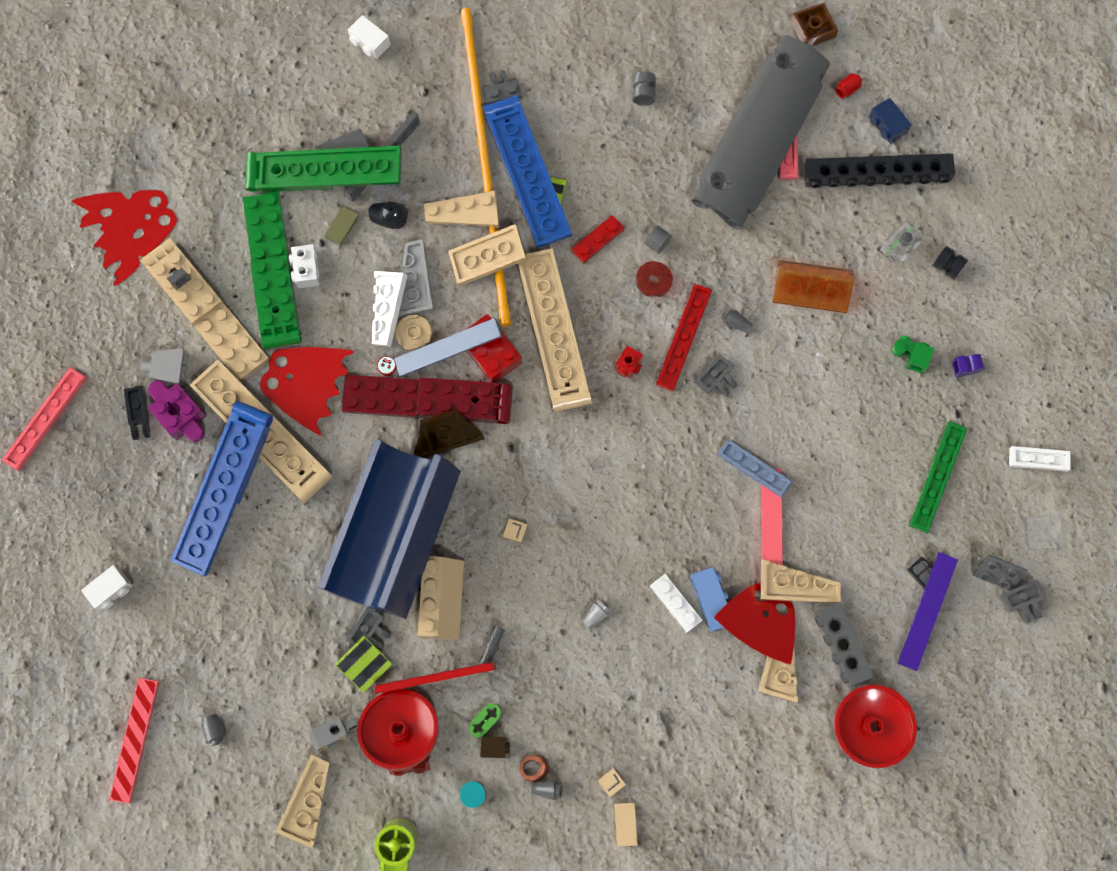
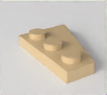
(779, 679)

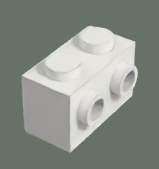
(368, 37)
(305, 266)
(107, 588)

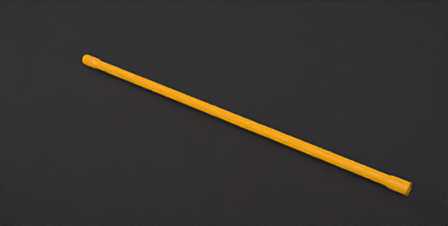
(466, 15)

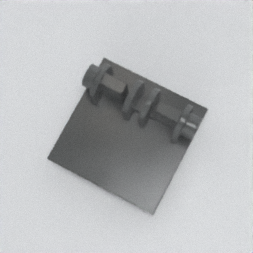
(999, 572)

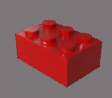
(495, 357)

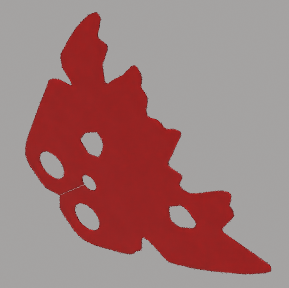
(123, 222)

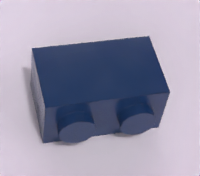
(889, 120)

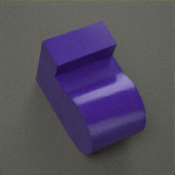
(967, 365)

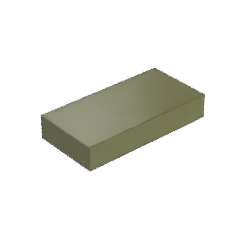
(341, 226)

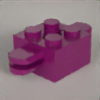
(176, 411)

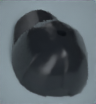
(380, 214)

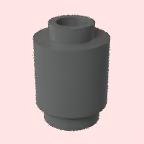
(213, 730)

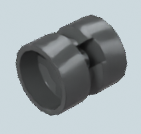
(644, 88)

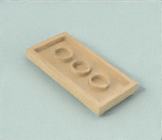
(487, 255)

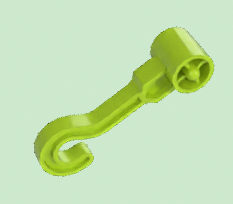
(396, 844)

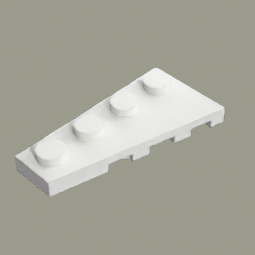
(389, 295)

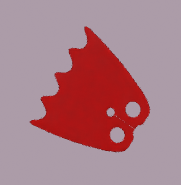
(311, 385)

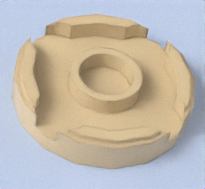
(413, 332)

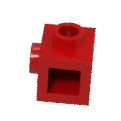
(629, 362)

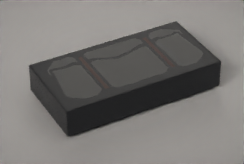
(920, 571)

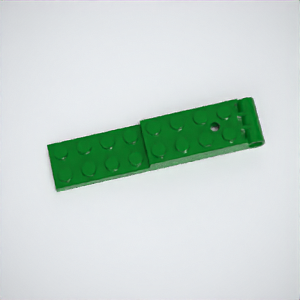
(322, 169)
(271, 271)

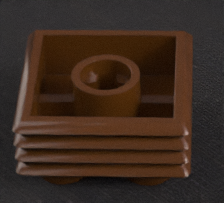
(823, 25)

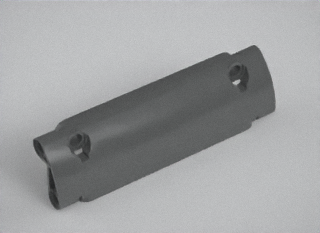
(761, 131)

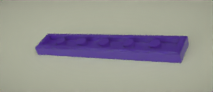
(927, 611)

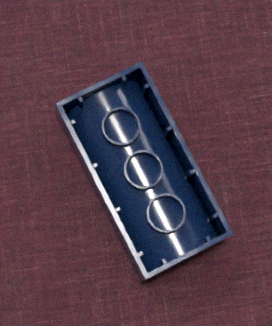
(390, 529)

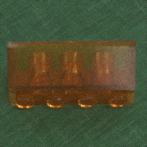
(813, 286)

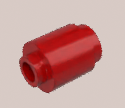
(848, 85)

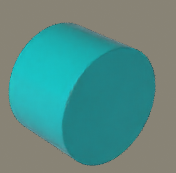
(473, 794)

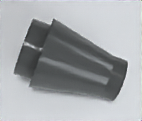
(737, 321)
(548, 789)

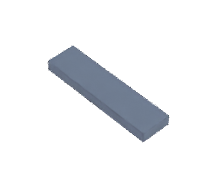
(755, 468)

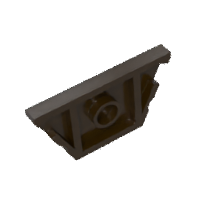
(444, 433)

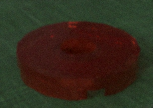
(658, 270)

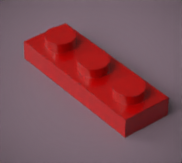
(597, 239)

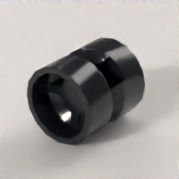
(950, 262)

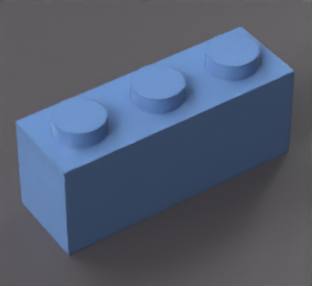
(709, 595)

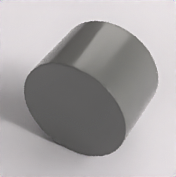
(658, 239)

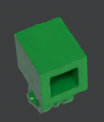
(918, 353)

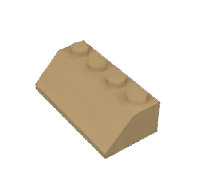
(441, 599)

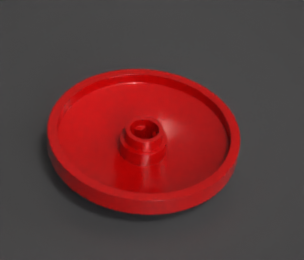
(875, 726)
(398, 730)

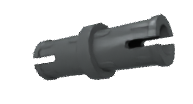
(492, 645)

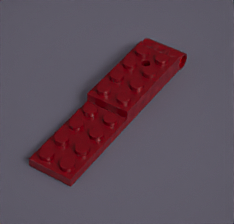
(427, 398)

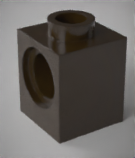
(494, 747)

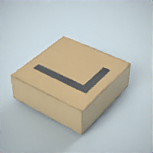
(515, 530)
(611, 782)

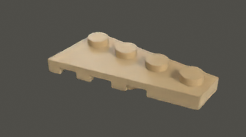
(787, 584)

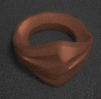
(544, 770)

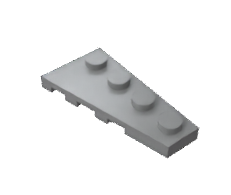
(417, 292)

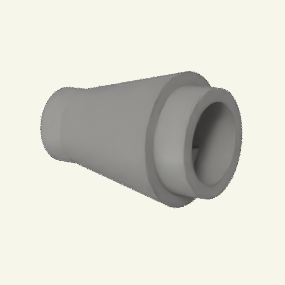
(596, 613)

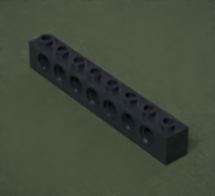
(886, 164)

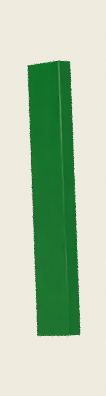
(937, 477)

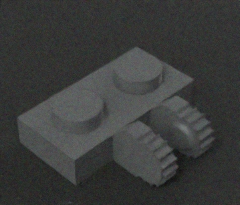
(502, 90)
(714, 375)
(1024, 596)
(367, 626)

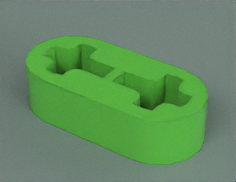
(489, 723)

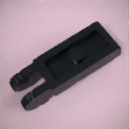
(137, 410)

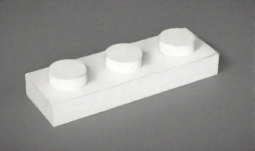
(1039, 458)
(675, 603)

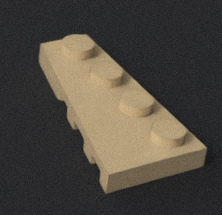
(467, 210)
(304, 807)

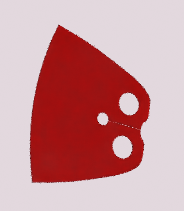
(768, 635)

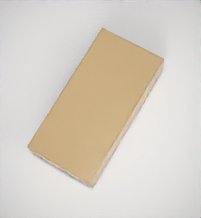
(625, 824)

